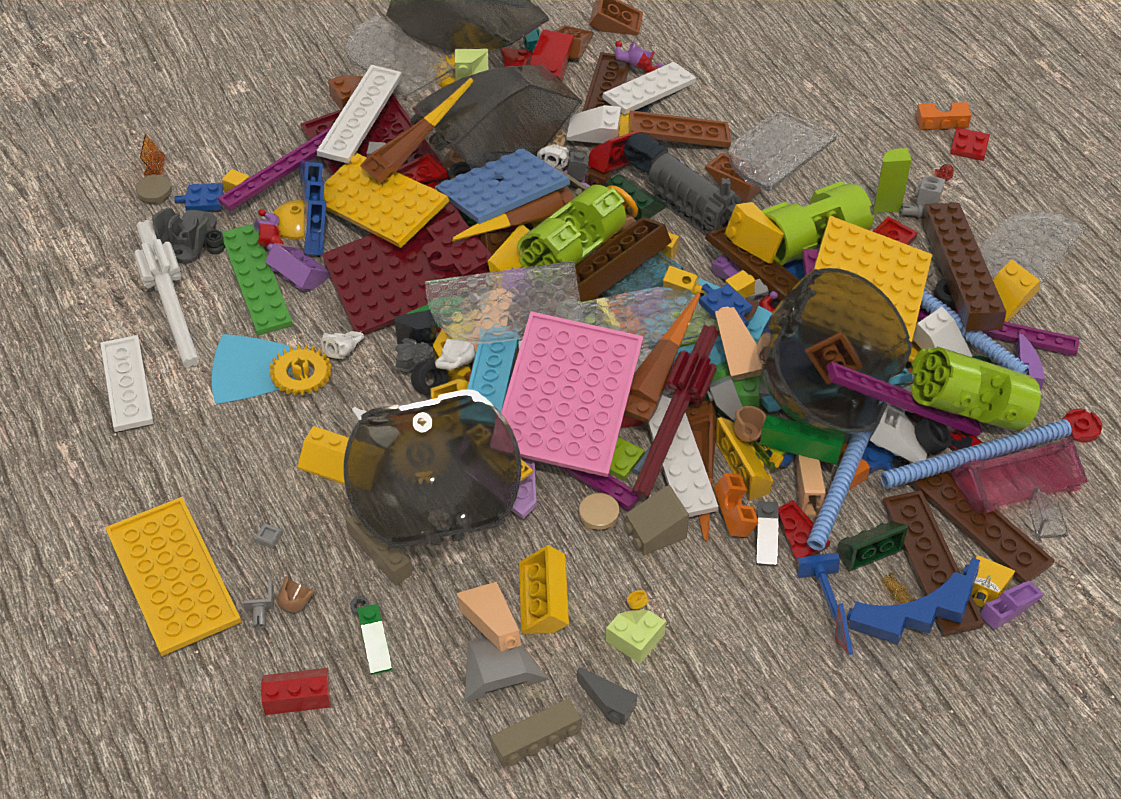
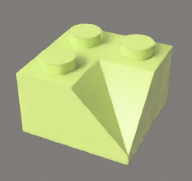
(470, 62)
(635, 633)

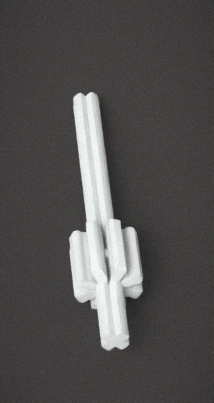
(159, 269)

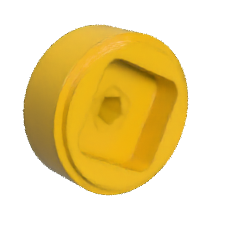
(637, 599)

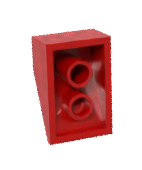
(553, 52)

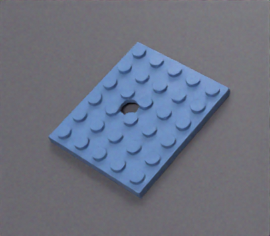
(523, 181)

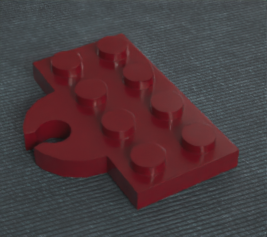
(464, 255)

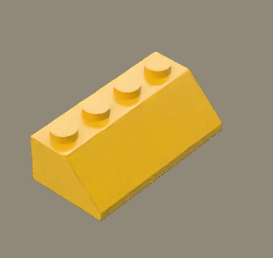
(508, 254)
(324, 454)
(742, 460)
(543, 592)

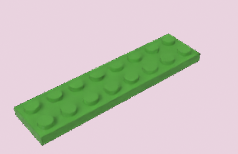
(256, 280)

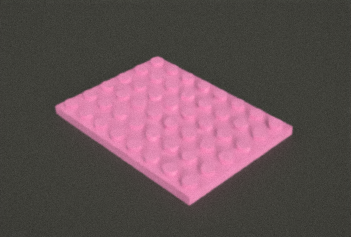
(570, 392)

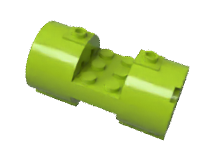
(807, 224)
(574, 228)
(974, 388)

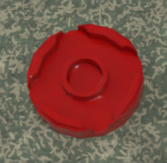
(1084, 425)

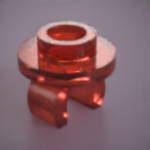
(945, 172)

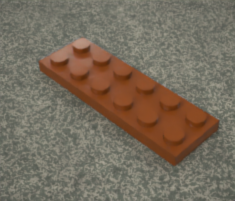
(681, 129)

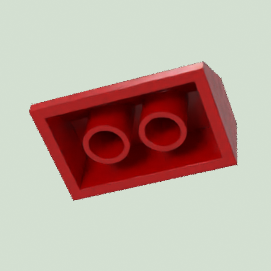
(609, 154)
(295, 691)

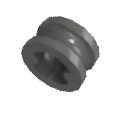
(358, 600)

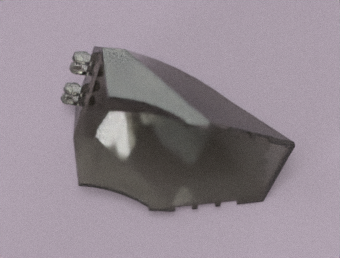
(467, 22)
(500, 113)

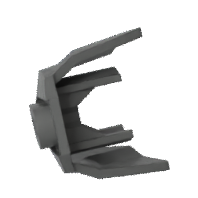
(184, 233)

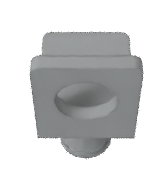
(259, 606)

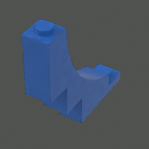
(314, 206)
(945, 602)

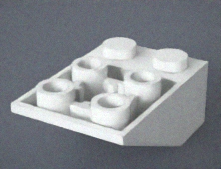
(898, 436)

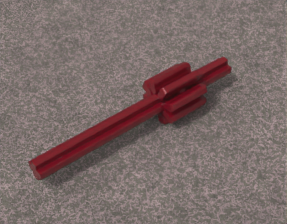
(688, 382)

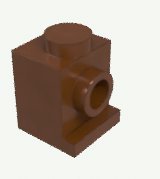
(596, 177)

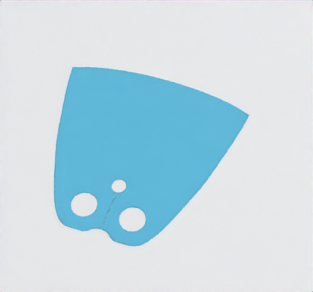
(243, 367)

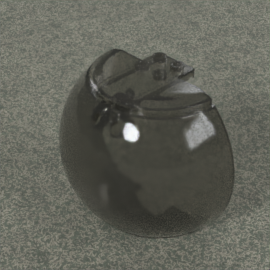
(812, 311)
(451, 471)

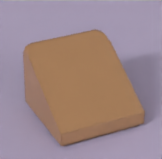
(452, 158)

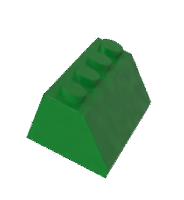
(801, 440)

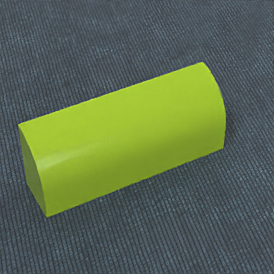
(892, 181)

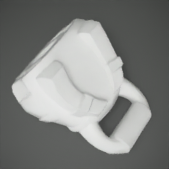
(554, 156)
(339, 344)
(455, 354)

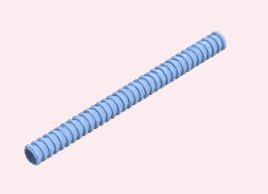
(977, 338)
(982, 451)
(838, 490)

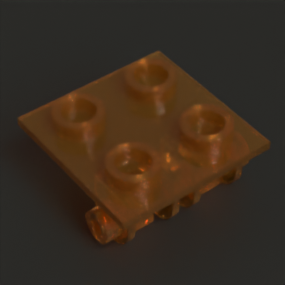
(151, 157)

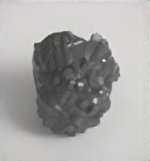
(412, 353)

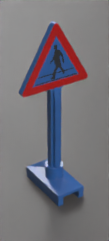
(820, 567)

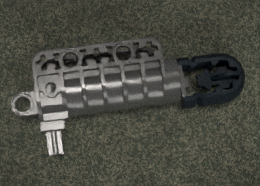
(695, 198)

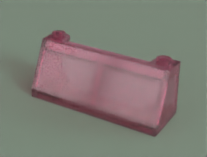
(1015, 476)

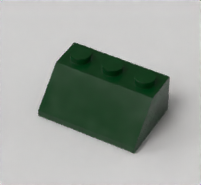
(647, 203)
(872, 545)

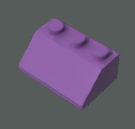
(297, 266)

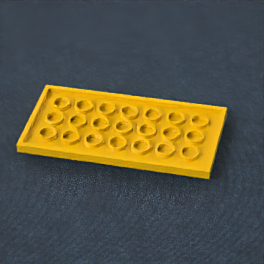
(388, 209)
(172, 576)

